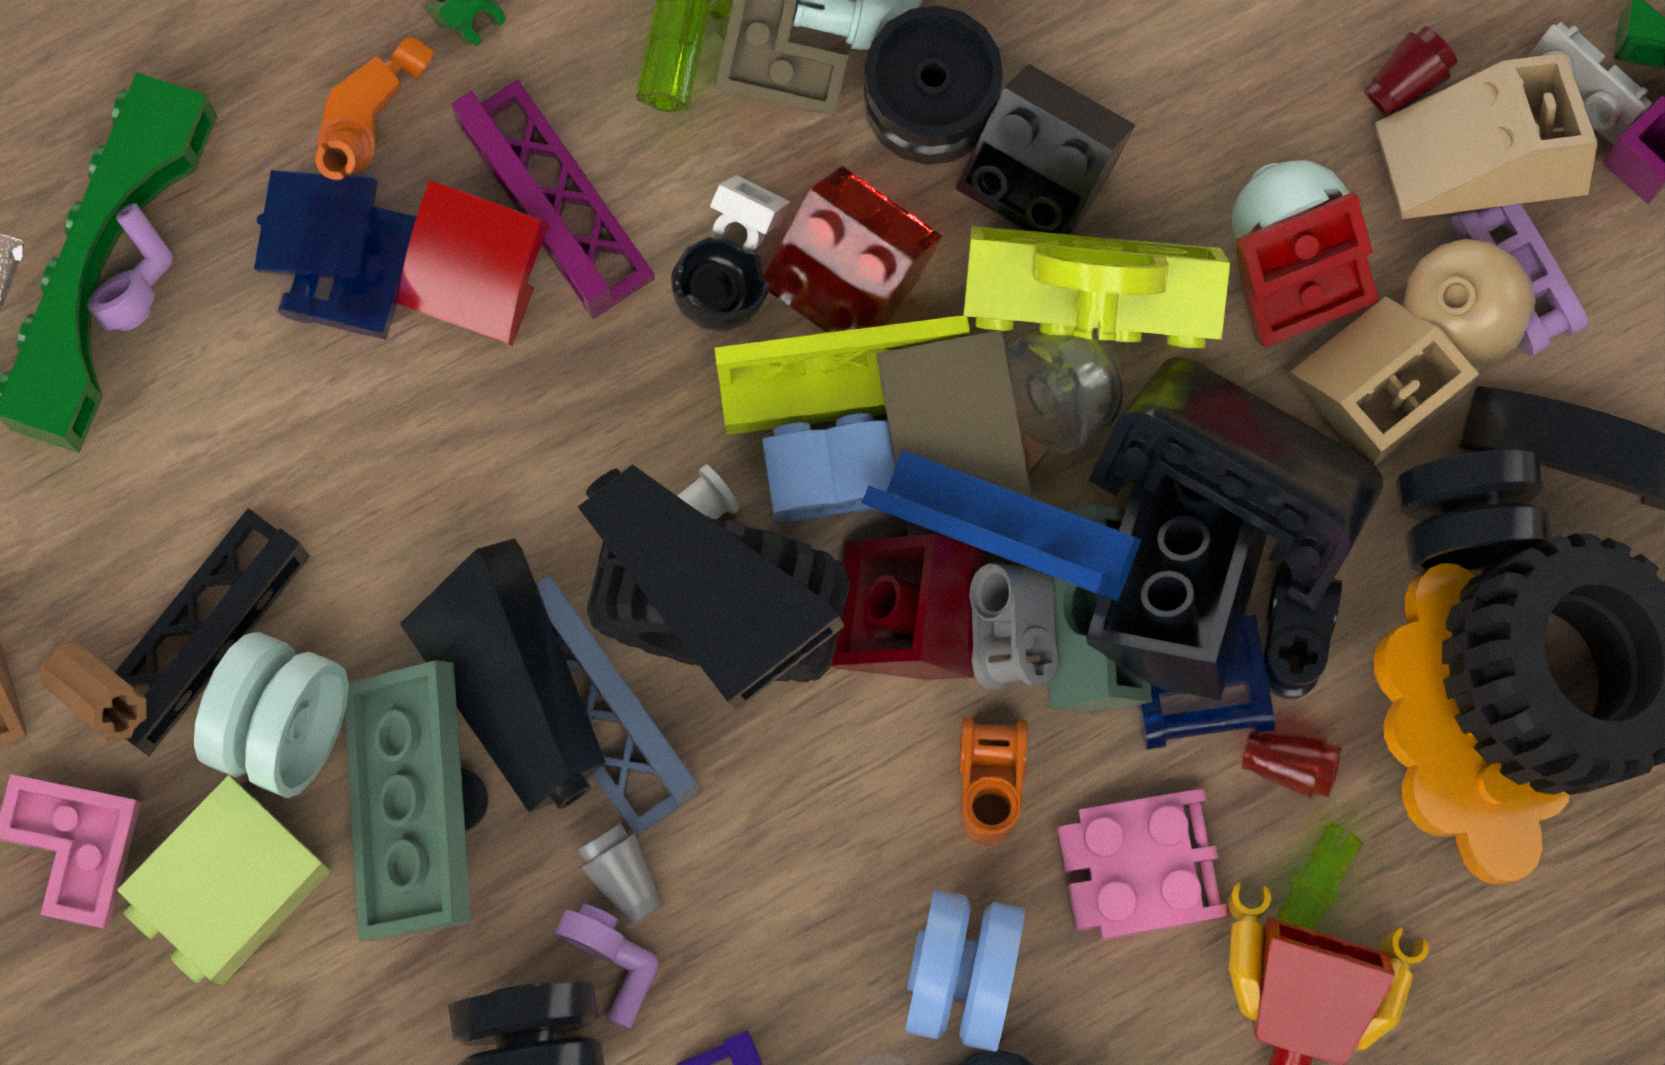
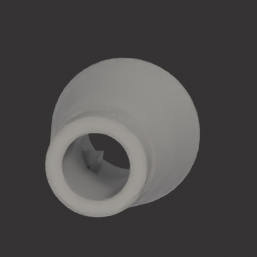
(620, 872)

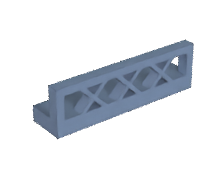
(625, 711)

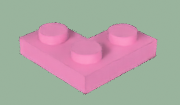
(90, 842)

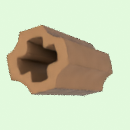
(93, 691)

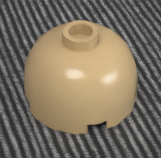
(1474, 296)

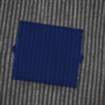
(315, 225)

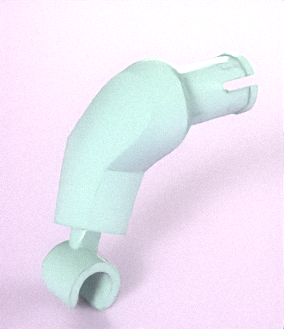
(855, 20)

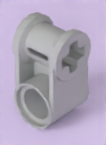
(1014, 620)

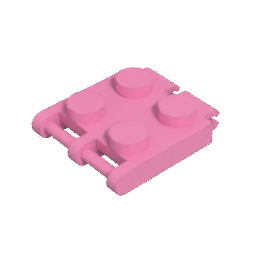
(1141, 866)

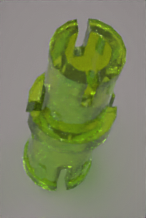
(1317, 884)

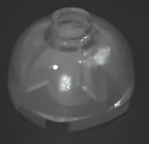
(1068, 385)

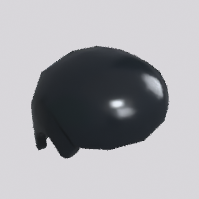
(718, 284)

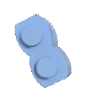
(826, 470)

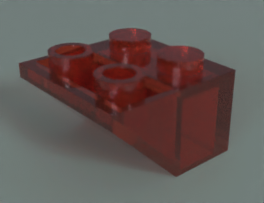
(849, 255)

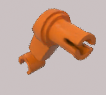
(349, 118)

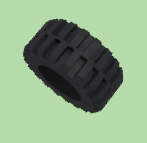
(625, 613)
(1505, 677)

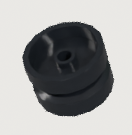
(931, 84)
(1472, 508)
(527, 1025)

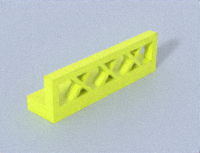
(816, 374)

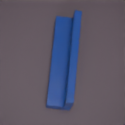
(1007, 524)

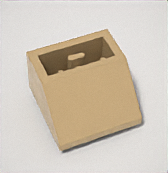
(1384, 378)

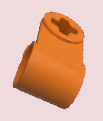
(992, 767)

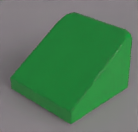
(1641, 35)

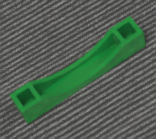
(151, 146)

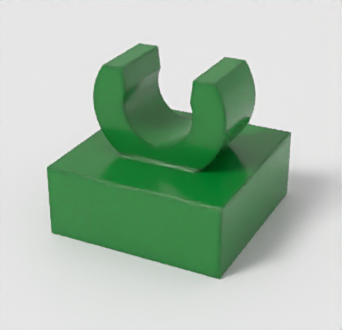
(460, 13)

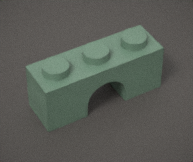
(1084, 676)

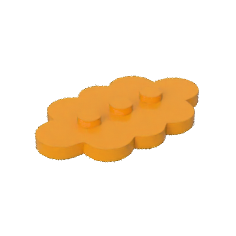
(1446, 780)

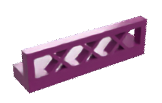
(529, 198)

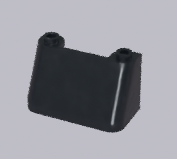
(1248, 462)

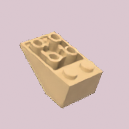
(1491, 141)

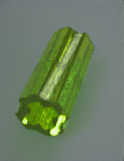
(673, 54)

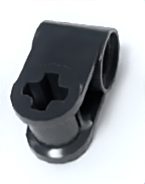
(1298, 631)

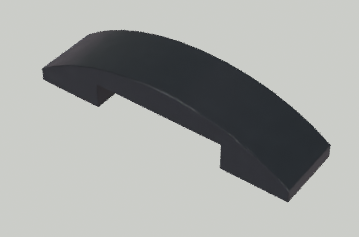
(1570, 440)

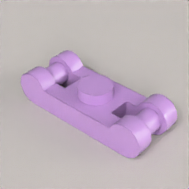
(1546, 277)

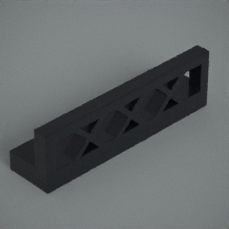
(234, 616)

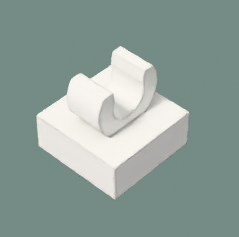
(749, 205)

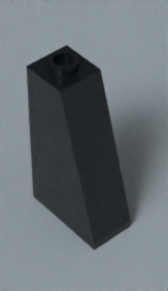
(716, 593)
(510, 675)

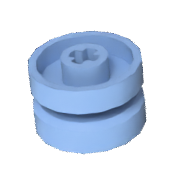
(964, 970)

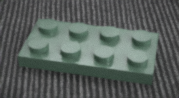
(407, 802)

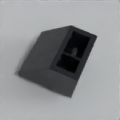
(1044, 154)

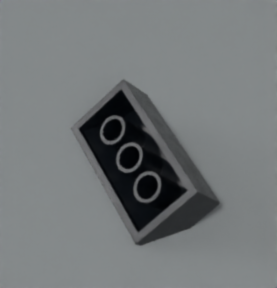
(1182, 592)

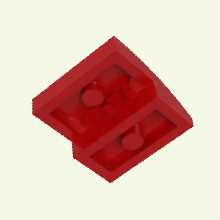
(471, 262)
(1306, 270)

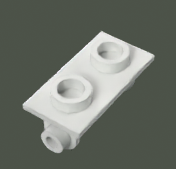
(1608, 96)

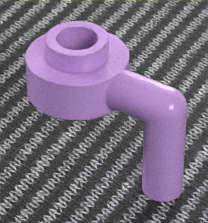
(126, 298)
(594, 934)

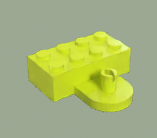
(1096, 283)

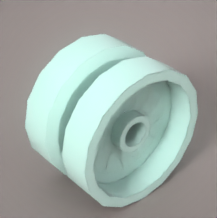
(271, 714)

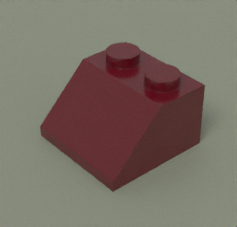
(909, 607)

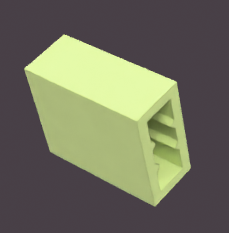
(221, 883)

